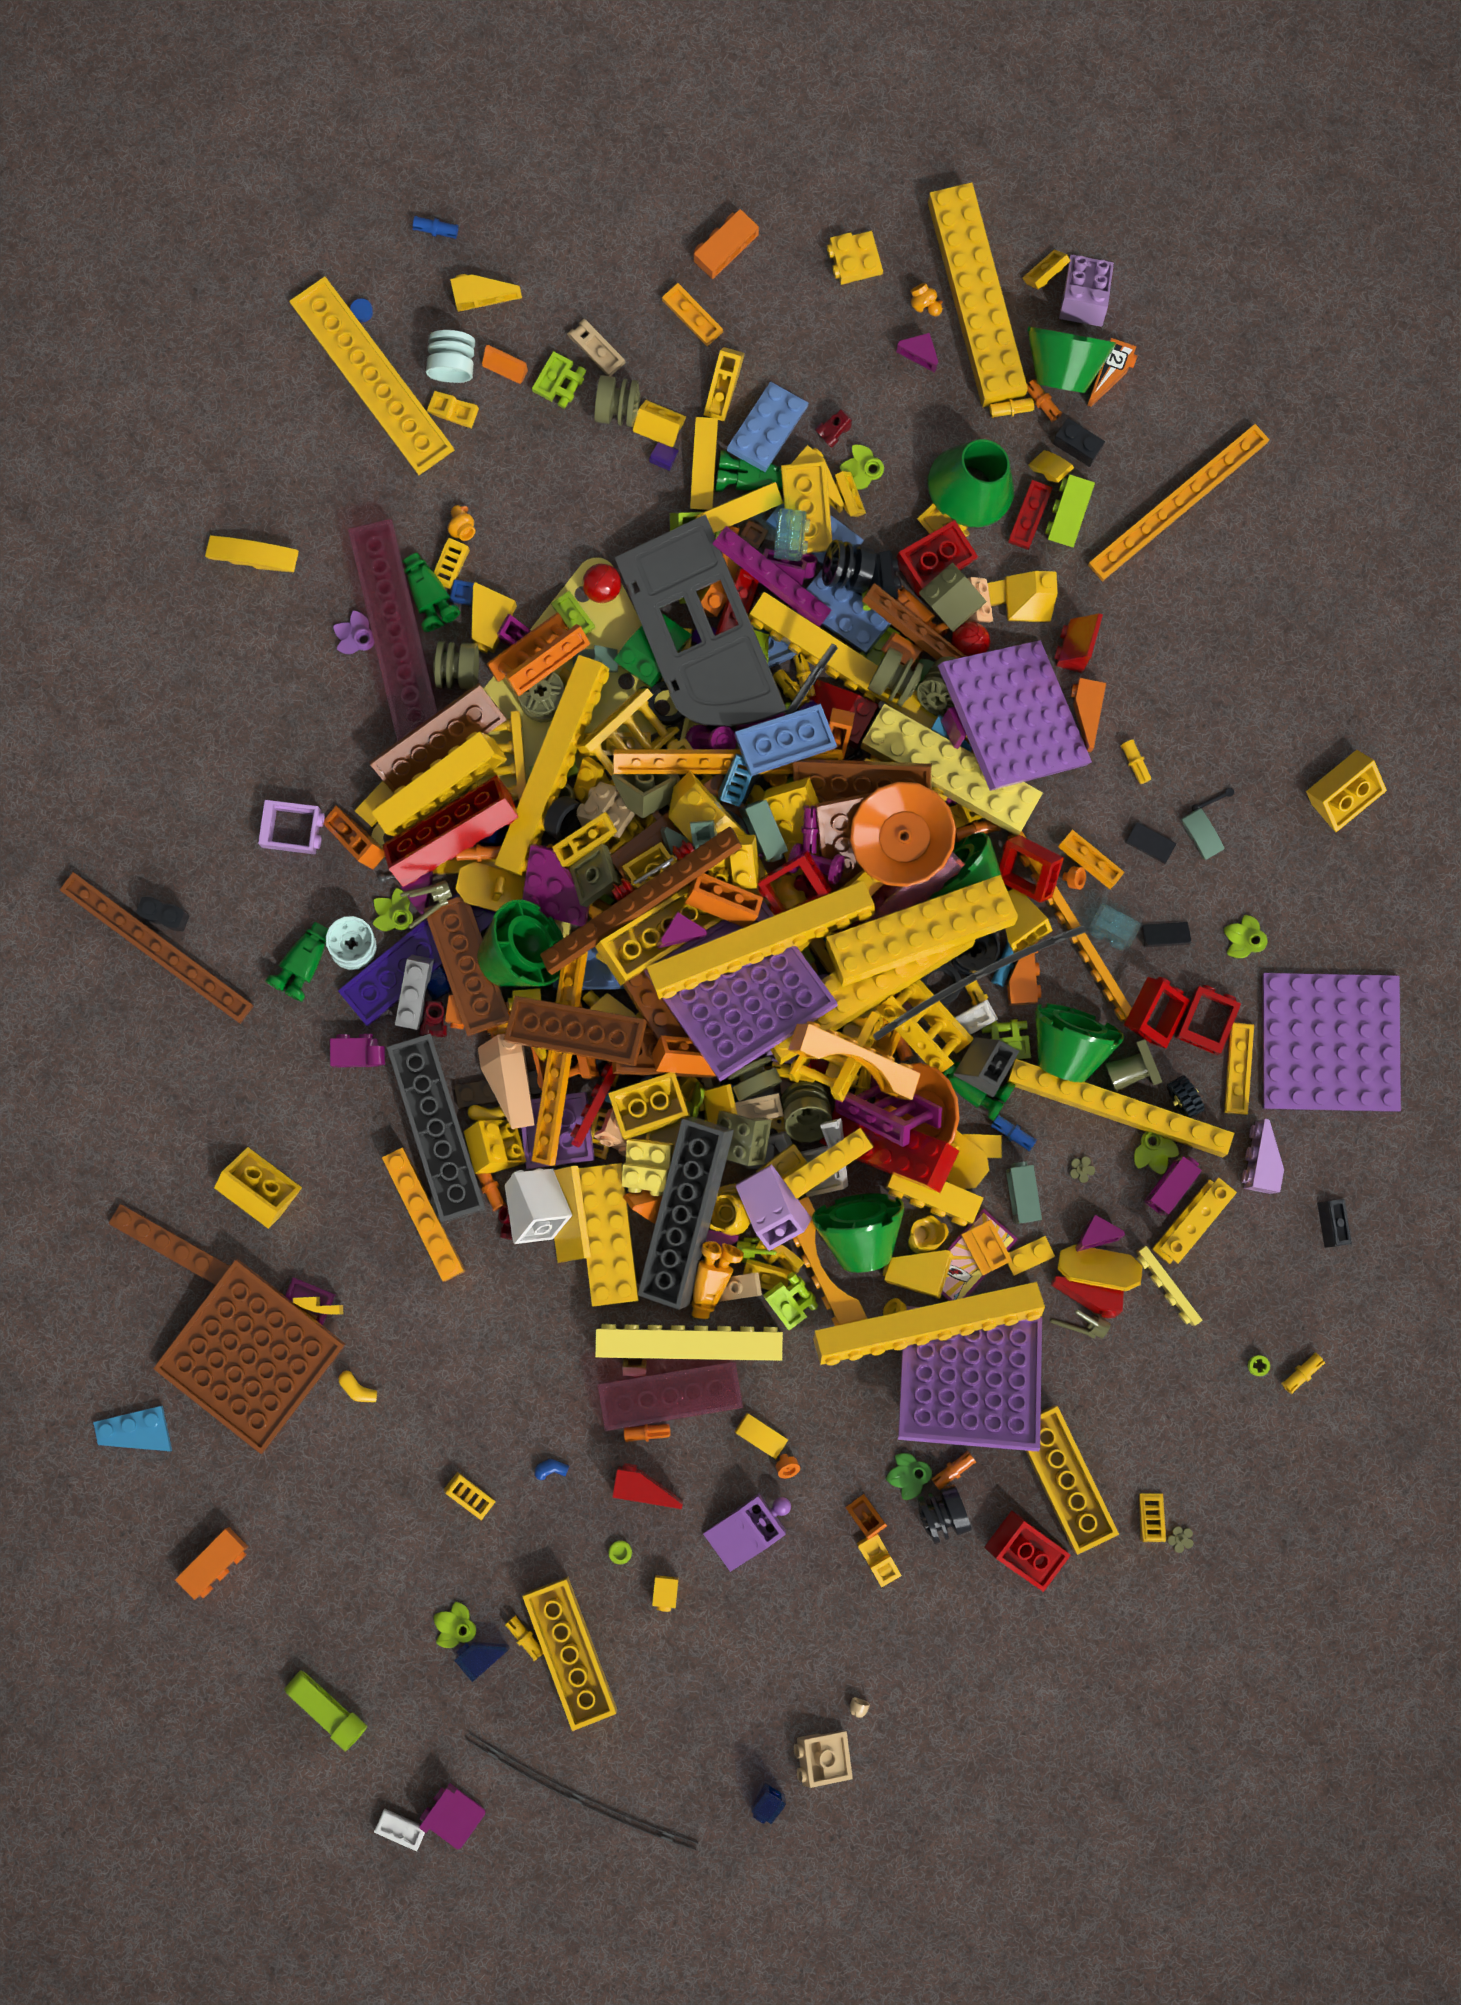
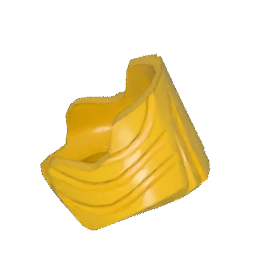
(927, 1235)

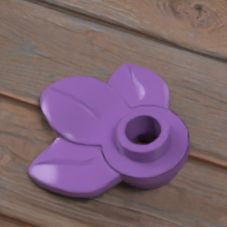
(352, 632)

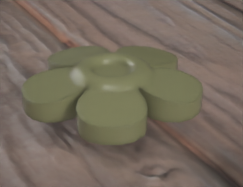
(1081, 1169)
(1181, 1538)

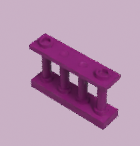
(889, 1123)

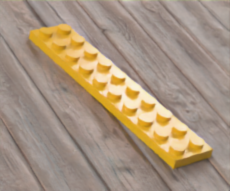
(372, 376)

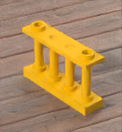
(623, 716)
(514, 747)
(939, 1019)
(849, 1067)
(1194, 1221)

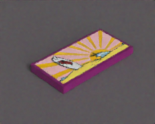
(963, 1271)

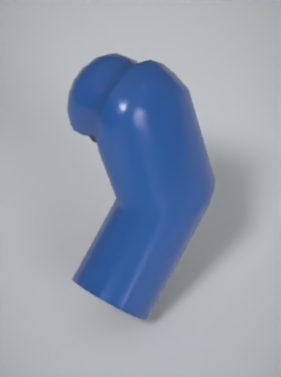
(550, 1466)

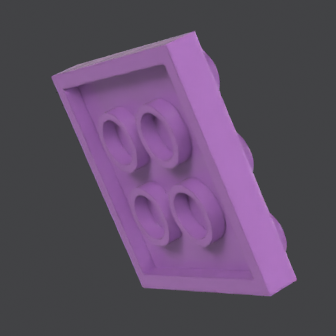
(566, 1151)

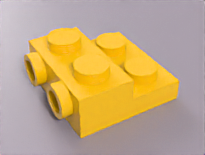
(854, 257)

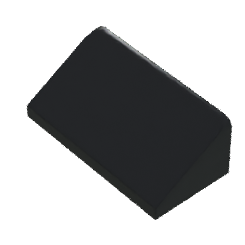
(1166, 934)
(1334, 1223)

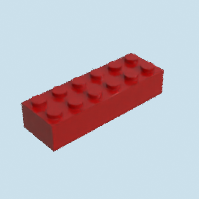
(450, 831)
(922, 1161)

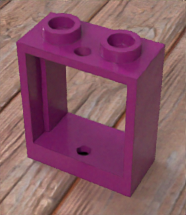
(1173, 1185)

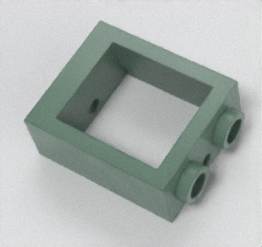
(761, 823)
(1023, 1193)

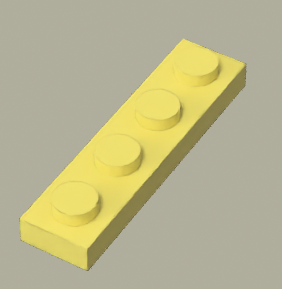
(1173, 1294)

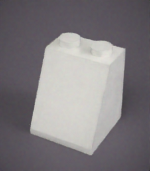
(535, 1205)

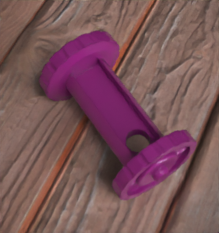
(702, 738)
(829, 867)

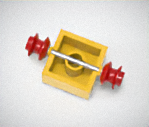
(648, 866)

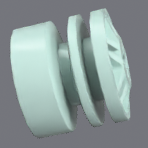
(450, 356)
(344, 932)

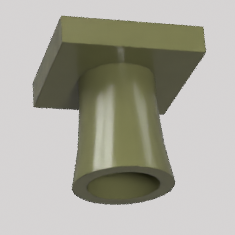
(595, 875)
(1133, 1068)

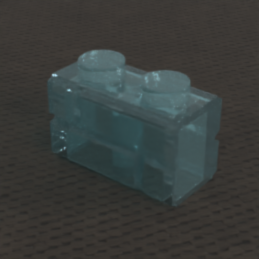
(790, 534)
(1114, 927)

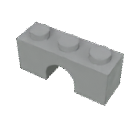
(413, 990)

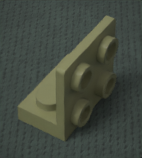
(748, 1139)

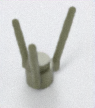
(438, 891)
(1097, 1325)

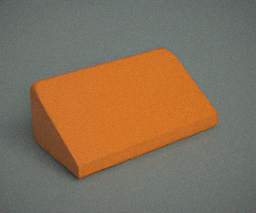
(504, 364)

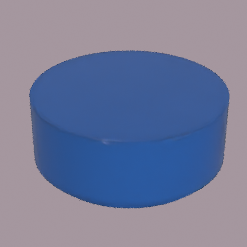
(362, 310)

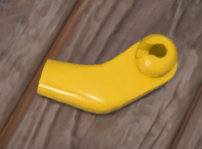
(481, 1113)
(354, 1389)

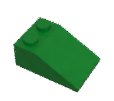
(638, 657)

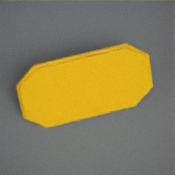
(488, 886)
(969, 1165)
(1100, 1268)

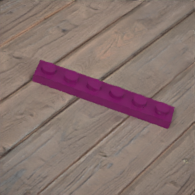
(771, 576)

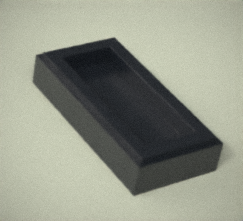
(1151, 843)

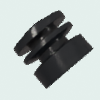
(848, 566)
(989, 949)
(944, 1514)

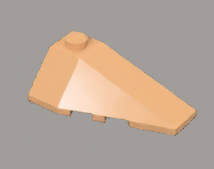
(508, 1078)

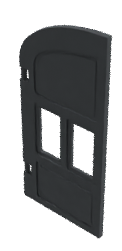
(725, 674)

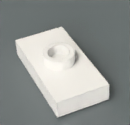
(977, 1017)
(399, 1830)

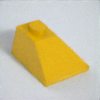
(1031, 596)

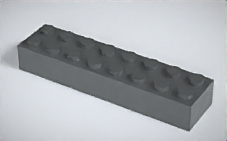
(436, 1128)
(685, 1212)

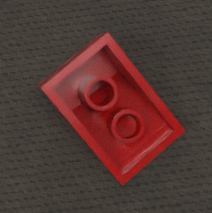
(933, 554)
(1078, 642)
(835, 697)
(640, 1487)
(1027, 1551)

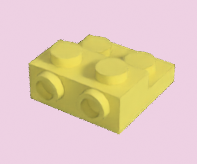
(646, 1166)

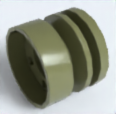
(616, 401)
(456, 665)
(896, 676)
(933, 690)
(543, 708)
(754, 1078)
(804, 1110)

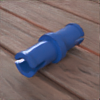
(435, 227)
(1013, 1133)

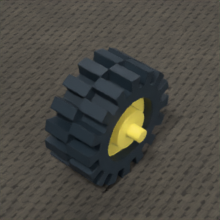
(1185, 1097)

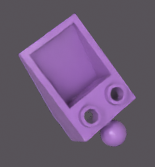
(744, 1532)

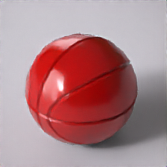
(601, 583)
(971, 638)

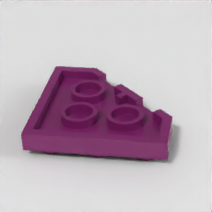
(552, 887)

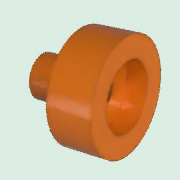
(1075, 877)
(787, 1466)

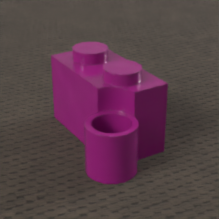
(795, 569)
(356, 1051)

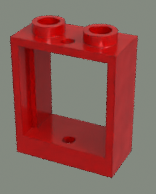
(810, 869)
(1049, 873)
(1145, 1005)
(1200, 1041)

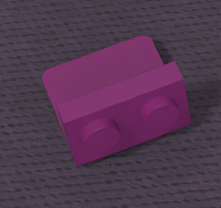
(452, 1816)

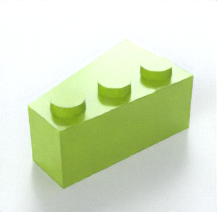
(1069, 510)

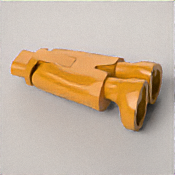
(712, 1278)

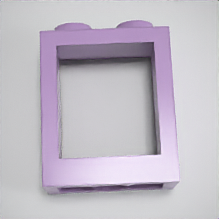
(268, 822)

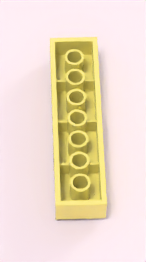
(954, 770)
(689, 1344)

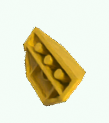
(695, 803)

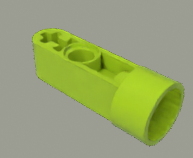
(325, 1710)

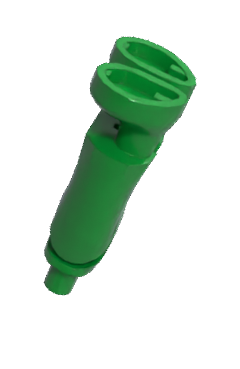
(747, 477)
(426, 592)
(301, 961)
(978, 1097)

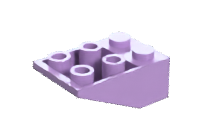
(1086, 290)
(1264, 1161)
(772, 1207)

